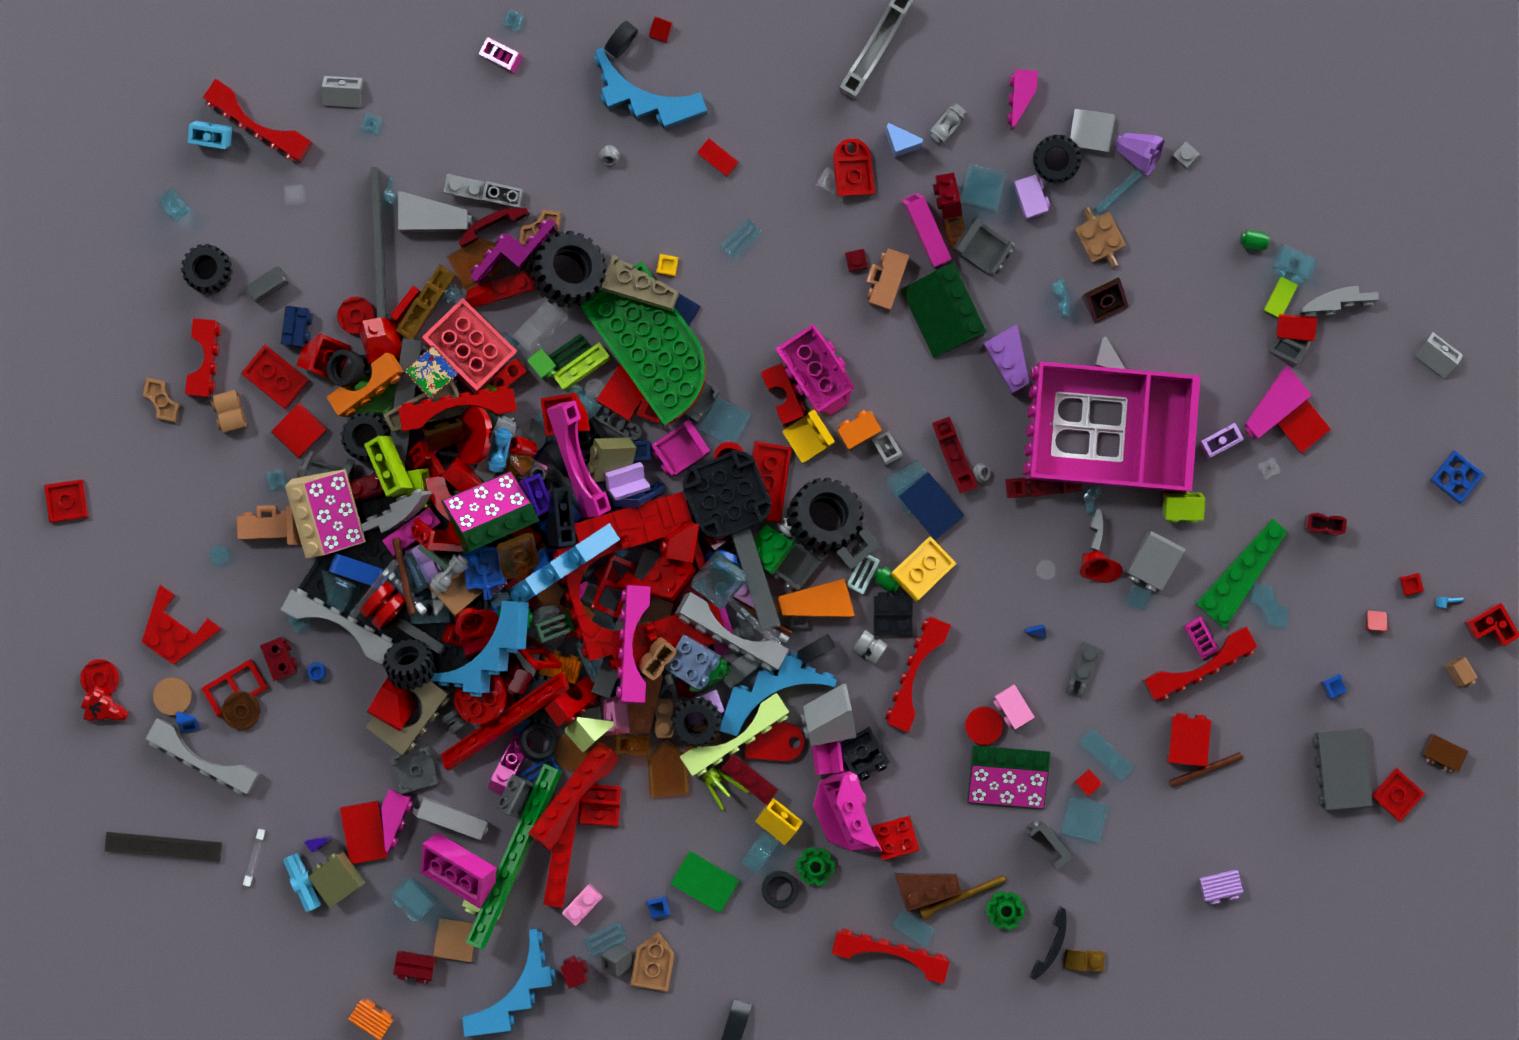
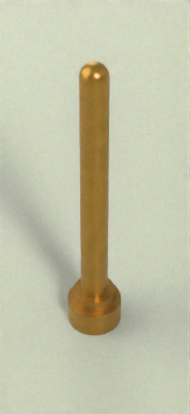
(927, 911)

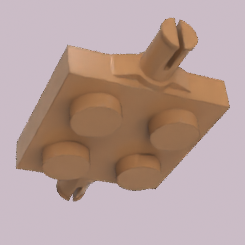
(1100, 237)

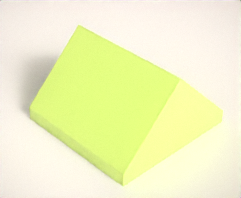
(587, 731)

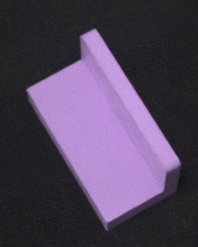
(626, 481)

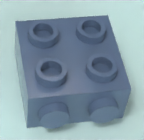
(693, 662)

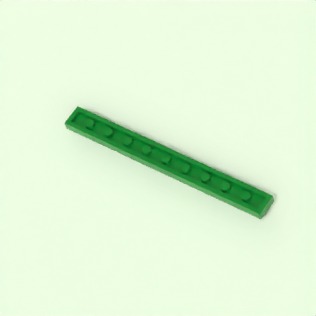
(513, 857)

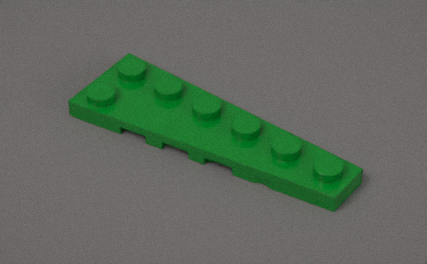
(1235, 582)

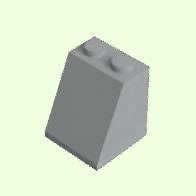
(1155, 561)
(829, 717)

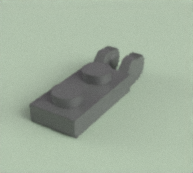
(1083, 667)

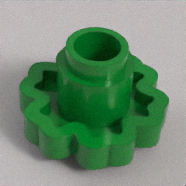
(815, 866)
(1005, 910)

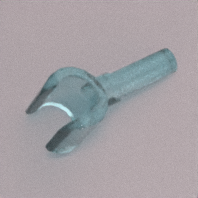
(388, 195)

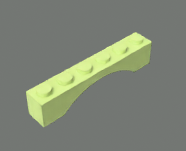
(769, 711)

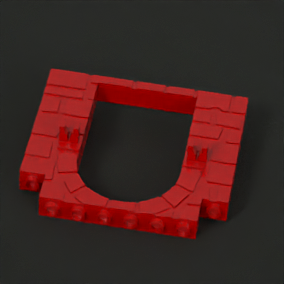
(633, 527)

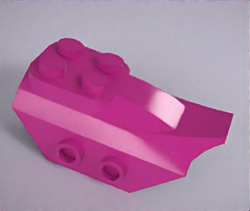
(816, 370)
(842, 814)

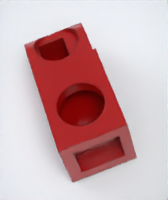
(510, 374)

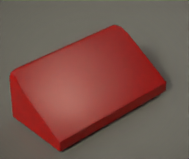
(1296, 327)

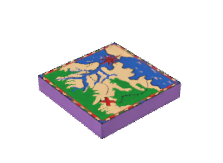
(431, 372)

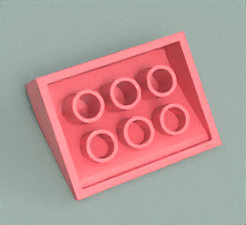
(470, 345)

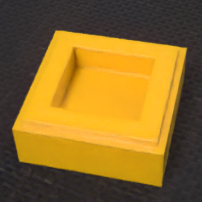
(667, 265)

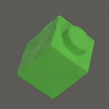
(542, 364)

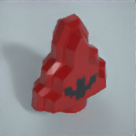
(102, 707)

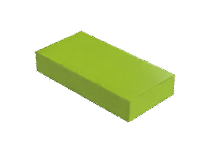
(1280, 297)

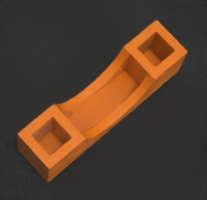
(384, 372)

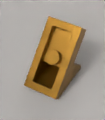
(1084, 960)

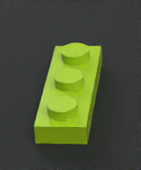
(581, 366)

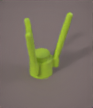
(713, 778)

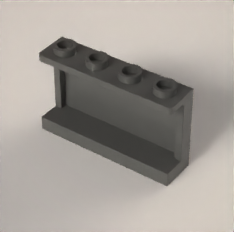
(1342, 769)

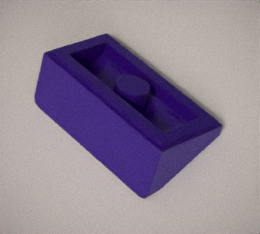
(537, 493)
(317, 843)

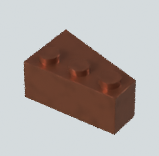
(641, 716)
(926, 889)

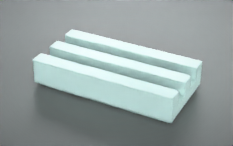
(862, 574)

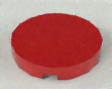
(353, 312)
(99, 674)
(984, 725)

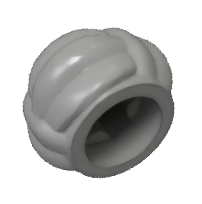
(609, 155)

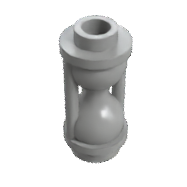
(954, 116)
(443, 580)

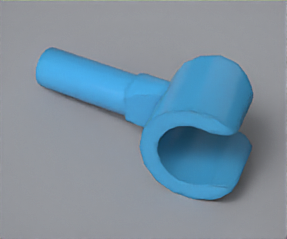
(1441, 602)

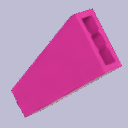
(926, 229)
(1280, 399)

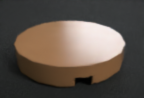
(172, 696)

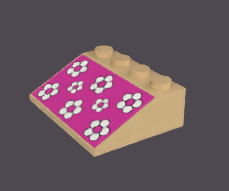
(324, 513)

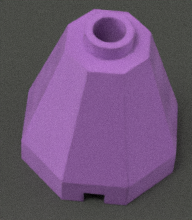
(1141, 150)

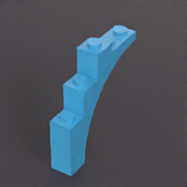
(671, 109)
(564, 564)
(507, 637)
(790, 673)
(535, 975)

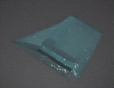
(337, 590)

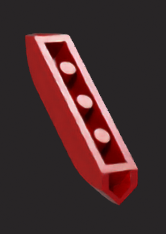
(501, 289)

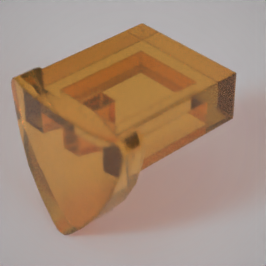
(519, 464)

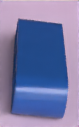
(354, 569)

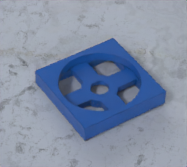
(1477, 475)

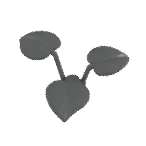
(533, 431)

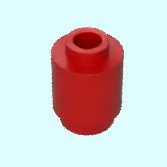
(523, 446)

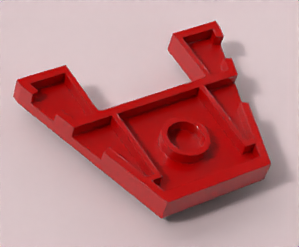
(664, 579)
(169, 636)

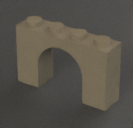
(431, 697)

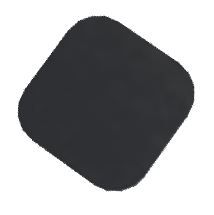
(726, 494)

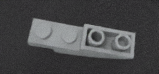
(482, 191)
(1331, 301)
(400, 513)

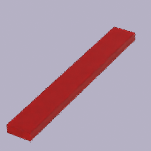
(506, 721)

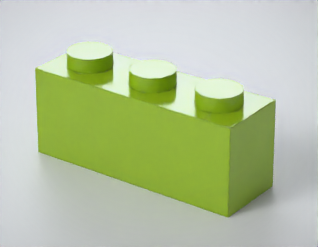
(388, 466)

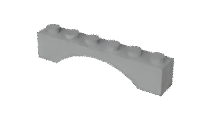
(875, 47)
(301, 606)
(697, 612)
(168, 737)

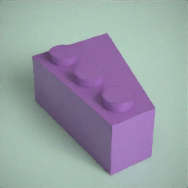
(1008, 358)

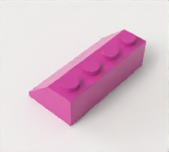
(457, 869)

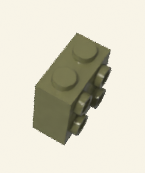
(610, 455)
(335, 878)

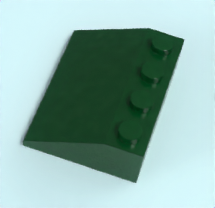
(943, 310)

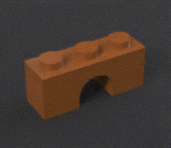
(552, 595)

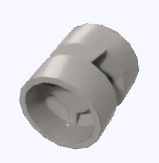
(869, 647)

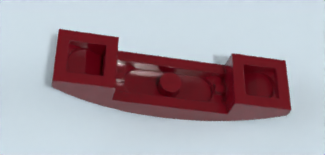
(470, 235)
(954, 455)
(1028, 488)

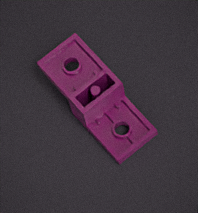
(512, 251)

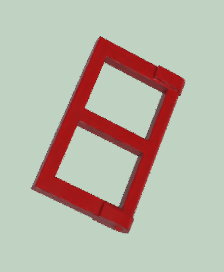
(603, 581)
(553, 663)
(263, 686)

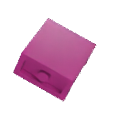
(679, 449)

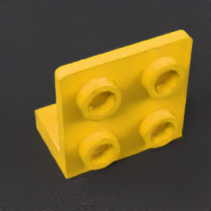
(808, 436)

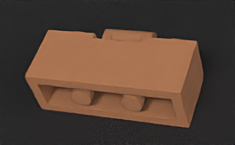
(892, 271)
(255, 527)

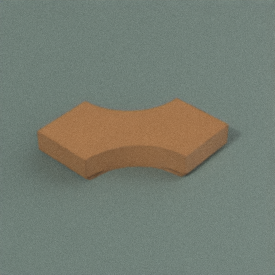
(527, 230)
(165, 407)

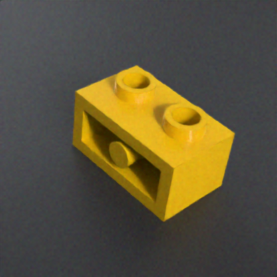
(781, 823)

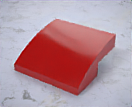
(298, 430)
(421, 458)
(601, 806)

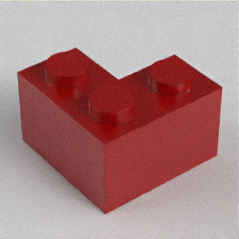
(1493, 620)

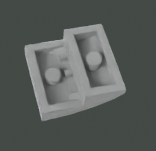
(1092, 130)

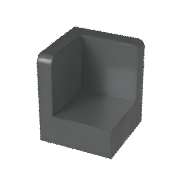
(616, 960)

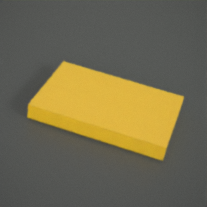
(923, 568)

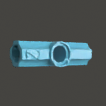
(301, 882)

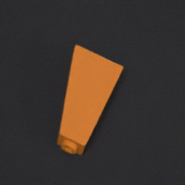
(819, 601)

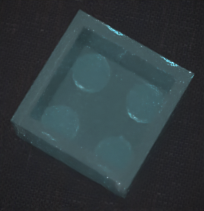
(982, 187)
(719, 580)
(413, 899)

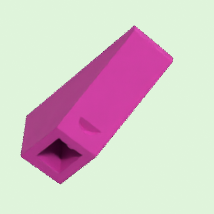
(1024, 88)
(507, 766)
(393, 813)

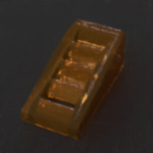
(961, 225)

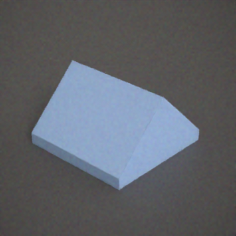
(902, 141)

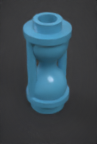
(498, 457)

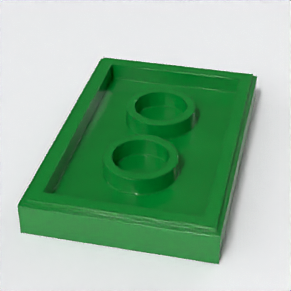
(704, 881)

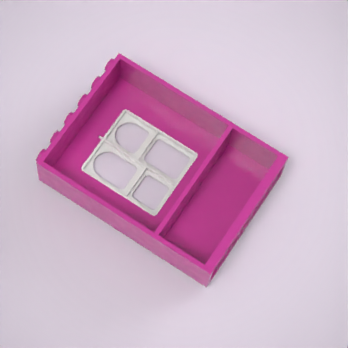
(1154, 428)

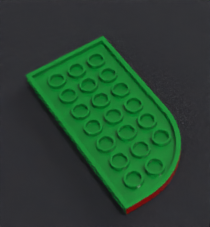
(653, 349)

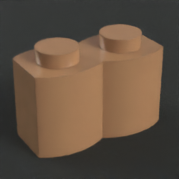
(229, 412)
(659, 655)
(1461, 672)
(664, 712)

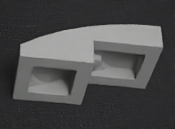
(1097, 524)

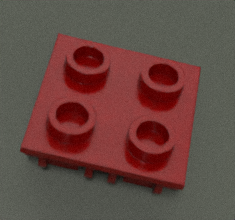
(896, 838)

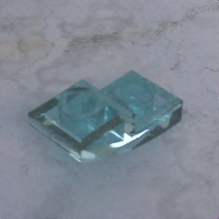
(1061, 292)

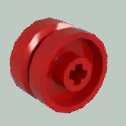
(381, 603)

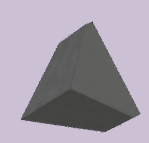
(1290, 350)

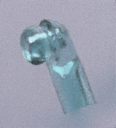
(1090, 496)

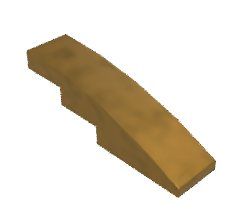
(425, 302)

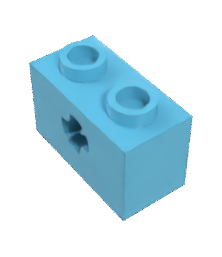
(210, 134)

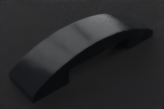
(1040, 966)
(736, 1020)

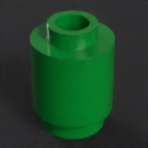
(1254, 240)
(885, 580)

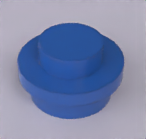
(316, 672)

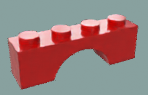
(201, 382)

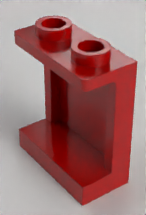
(435, 539)
(1189, 740)

